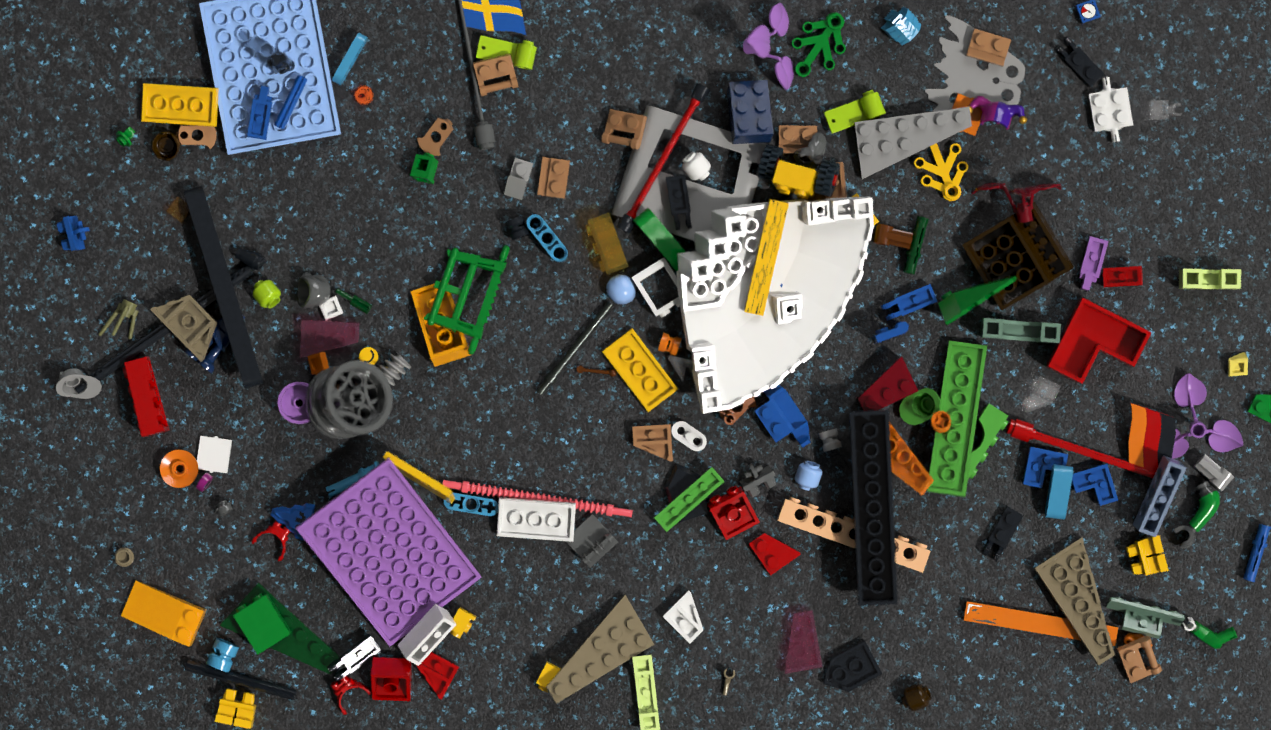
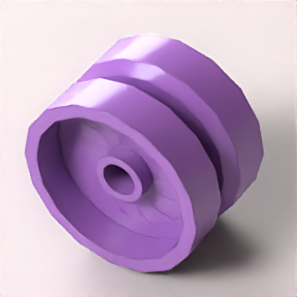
(287, 403)

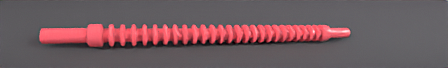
(465, 487)

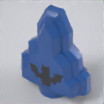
(293, 516)

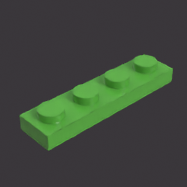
(689, 499)

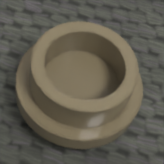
(124, 557)

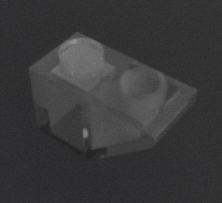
(1042, 394)

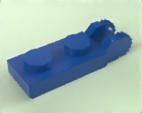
(911, 301)

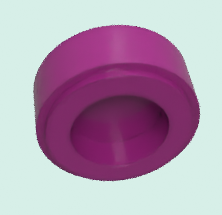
(204, 482)

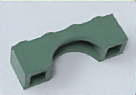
(1020, 330)

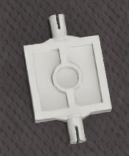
(1110, 109)

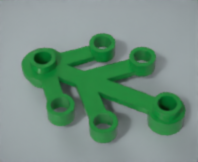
(821, 42)

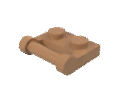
(495, 68)
(626, 123)
(1133, 662)

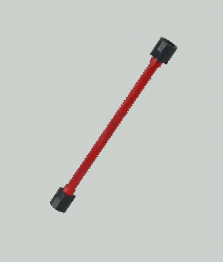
(698, 95)

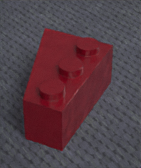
(888, 388)

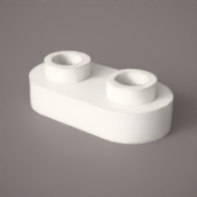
(688, 436)

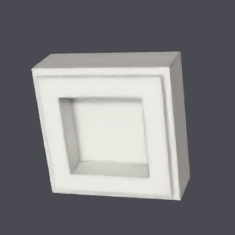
(331, 308)

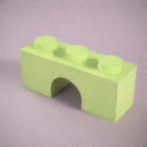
(1210, 279)

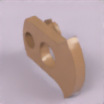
(208, 135)
(430, 146)

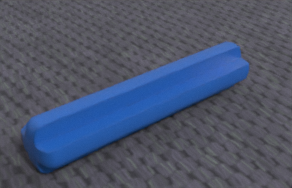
(290, 102)

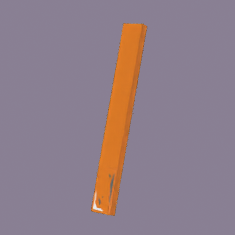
(1025, 621)

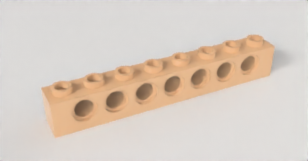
(787, 516)

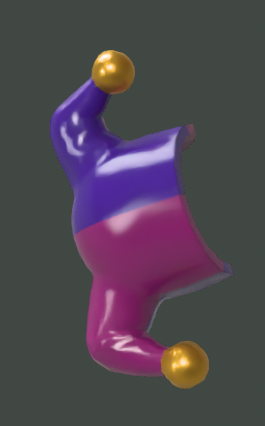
(997, 111)

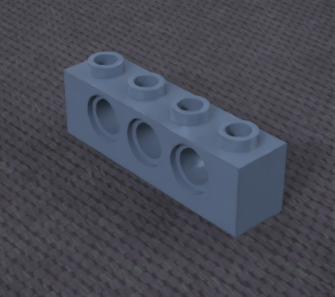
(1159, 496)

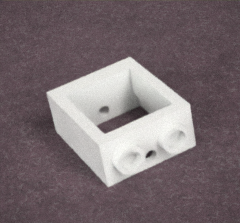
(663, 311)

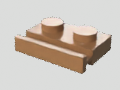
(988, 47)
(795, 137)
(553, 177)

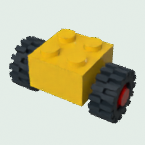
(797, 179)

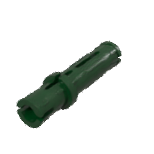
(915, 248)

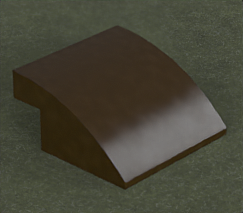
(1021, 251)

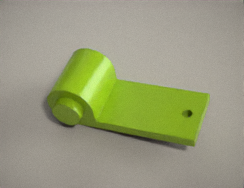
(521, 53)
(864, 109)

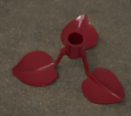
(1023, 209)

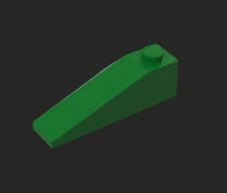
(963, 300)

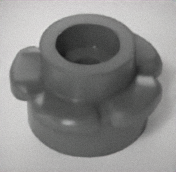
(223, 508)

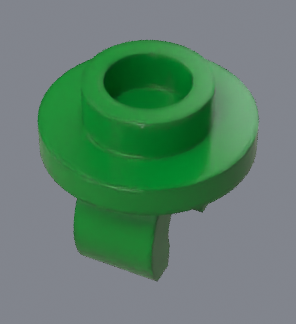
(124, 138)

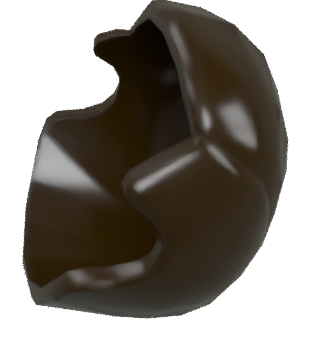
(166, 146)

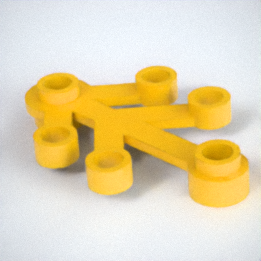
(943, 169)

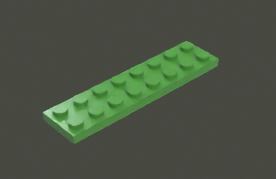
(961, 401)

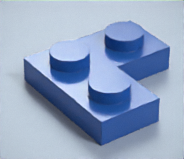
(1038, 462)
(1099, 479)

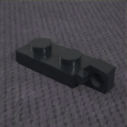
(279, 63)

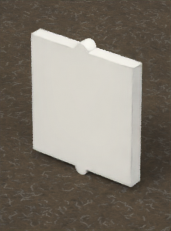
(214, 454)

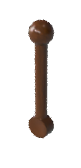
(580, 369)

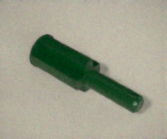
(355, 301)

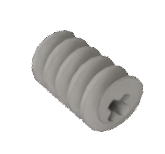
(394, 368)

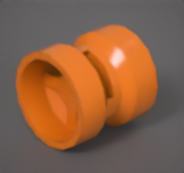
(674, 344)
(940, 418)

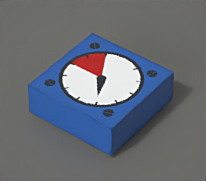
(1088, 11)

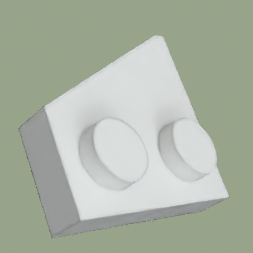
(684, 617)

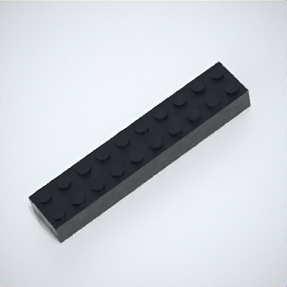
(873, 507)

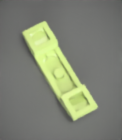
(646, 692)

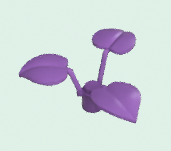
(759, 41)
(1224, 434)

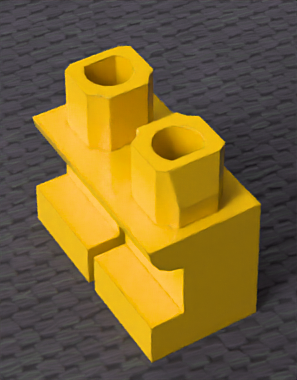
(1149, 564)
(244, 708)

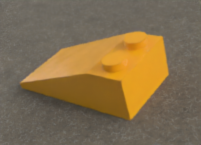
(441, 342)
(163, 613)

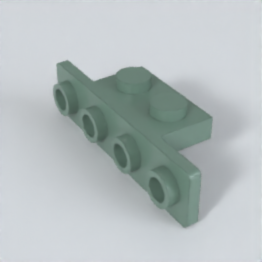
(1143, 618)

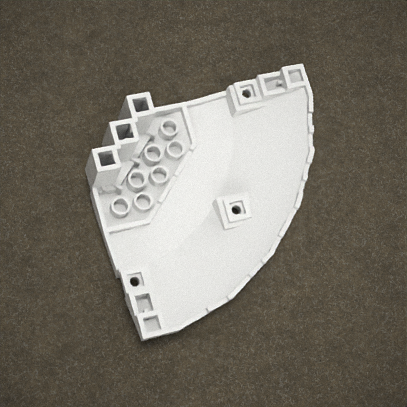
(816, 256)

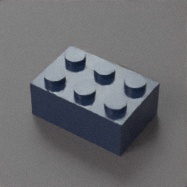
(749, 112)

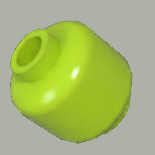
(266, 294)

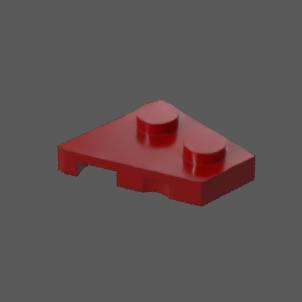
(773, 552)
(438, 673)

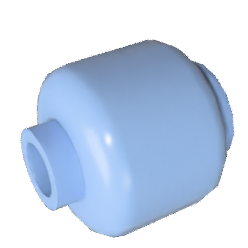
(808, 475)

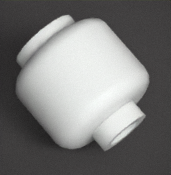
(696, 166)

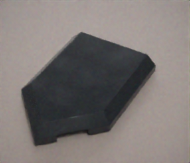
(677, 483)
(852, 668)

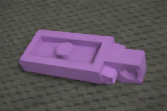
(1092, 261)

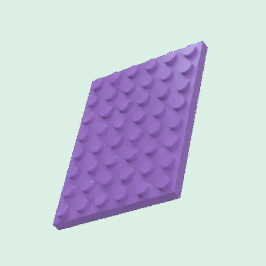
(388, 551)

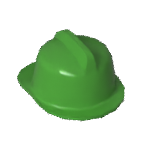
(919, 406)

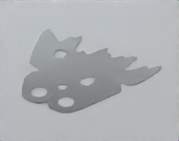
(967, 77)

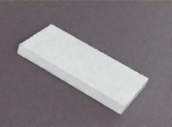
(536, 519)

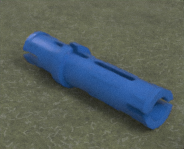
(1257, 552)

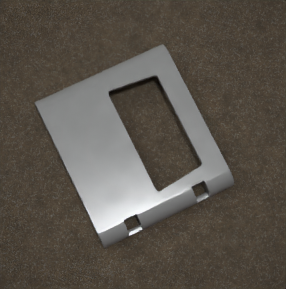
(701, 198)

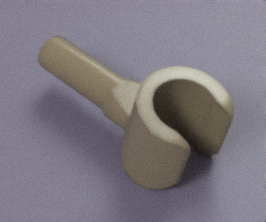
(727, 681)

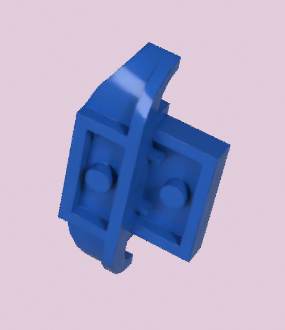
(782, 417)

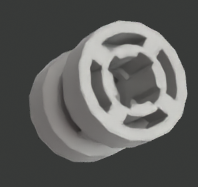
(830, 440)

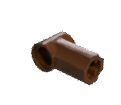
(888, 236)

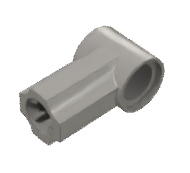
(1217, 475)

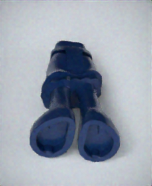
(222, 341)

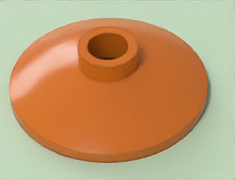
(169, 471)

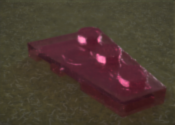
(803, 644)

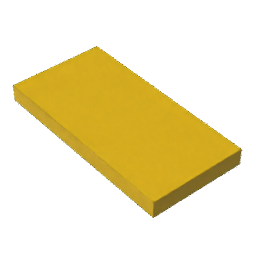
(179, 104)
(640, 370)
(422, 479)

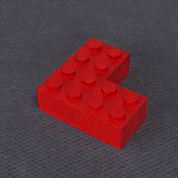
(1092, 331)

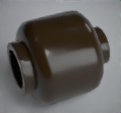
(916, 697)

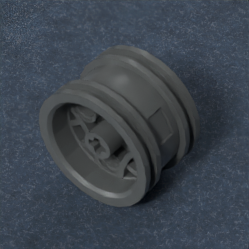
(331, 404)

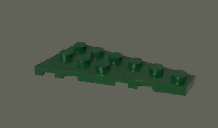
(300, 644)

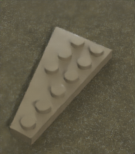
(1075, 592)
(607, 647)

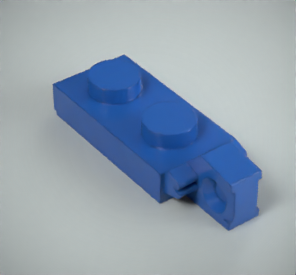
(260, 114)

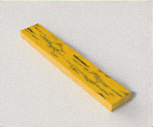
(766, 257)

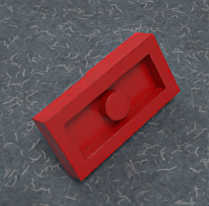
(1122, 276)

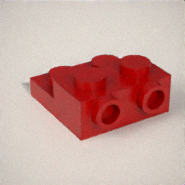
(733, 512)

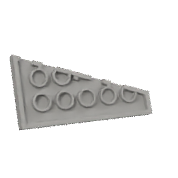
(895, 138)

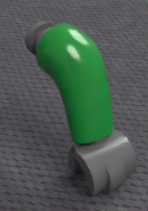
(1208, 506)

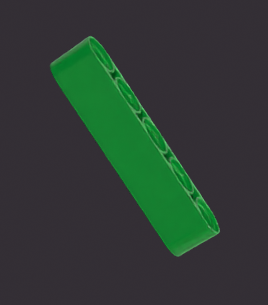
(659, 236)

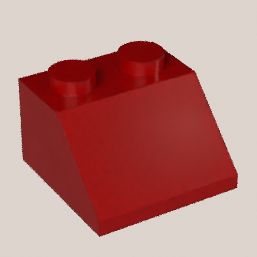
(391, 679)

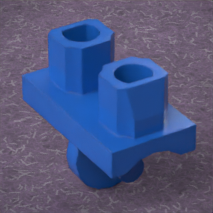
(75, 233)

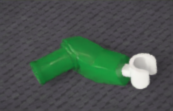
(1207, 636)

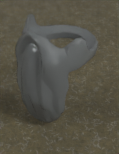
(815, 151)

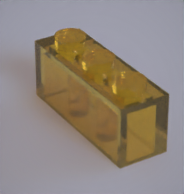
(606, 244)

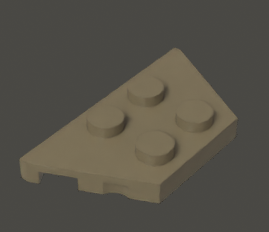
(188, 323)

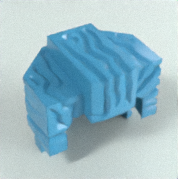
(901, 26)

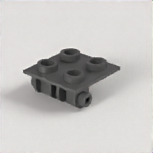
(592, 541)

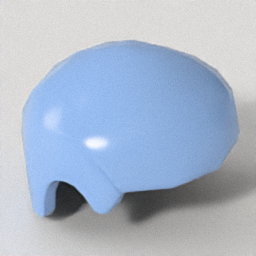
(621, 289)

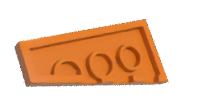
(906, 464)

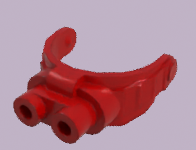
(280, 532)
(343, 685)

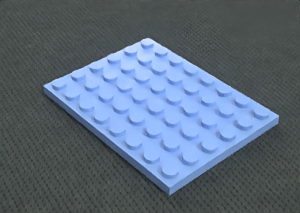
(239, 44)

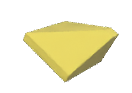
(1238, 365)

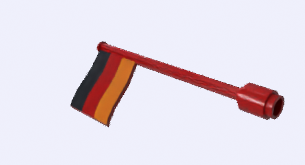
(1149, 439)

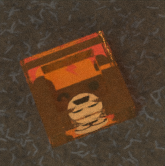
(179, 209)

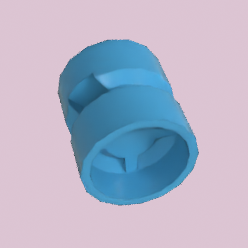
(222, 655)

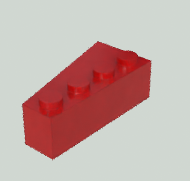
(146, 397)

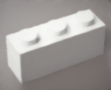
(426, 634)

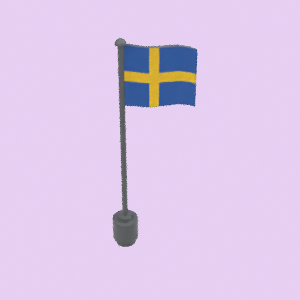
(488, 16)

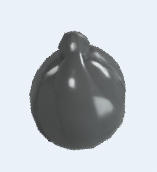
(312, 290)

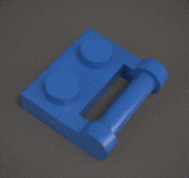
(885, 333)

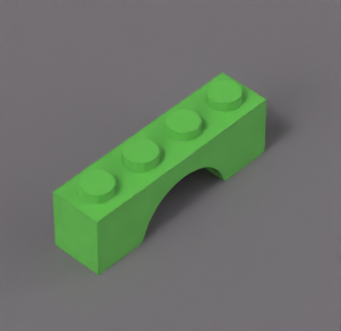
(991, 422)

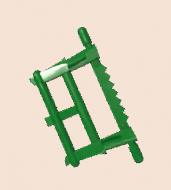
(454, 323)

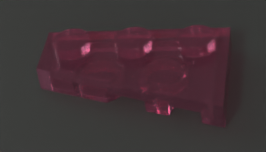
(326, 335)

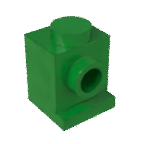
(418, 169)

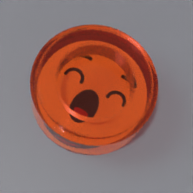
(363, 95)

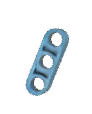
(543, 229)
(1058, 491)

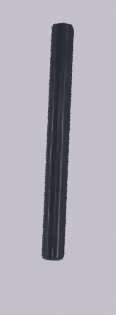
(241, 680)

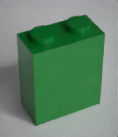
(261, 623)

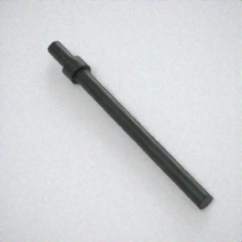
(551, 377)

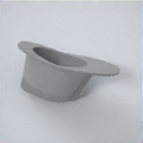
(73, 377)

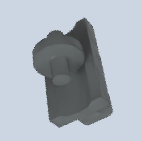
(757, 476)

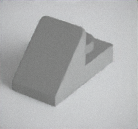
(518, 179)

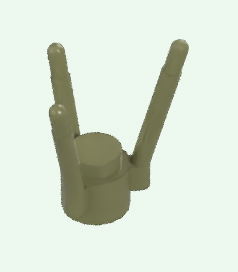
(125, 309)

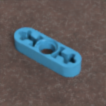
(349, 59)
(484, 511)

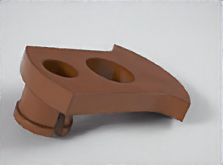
(734, 415)

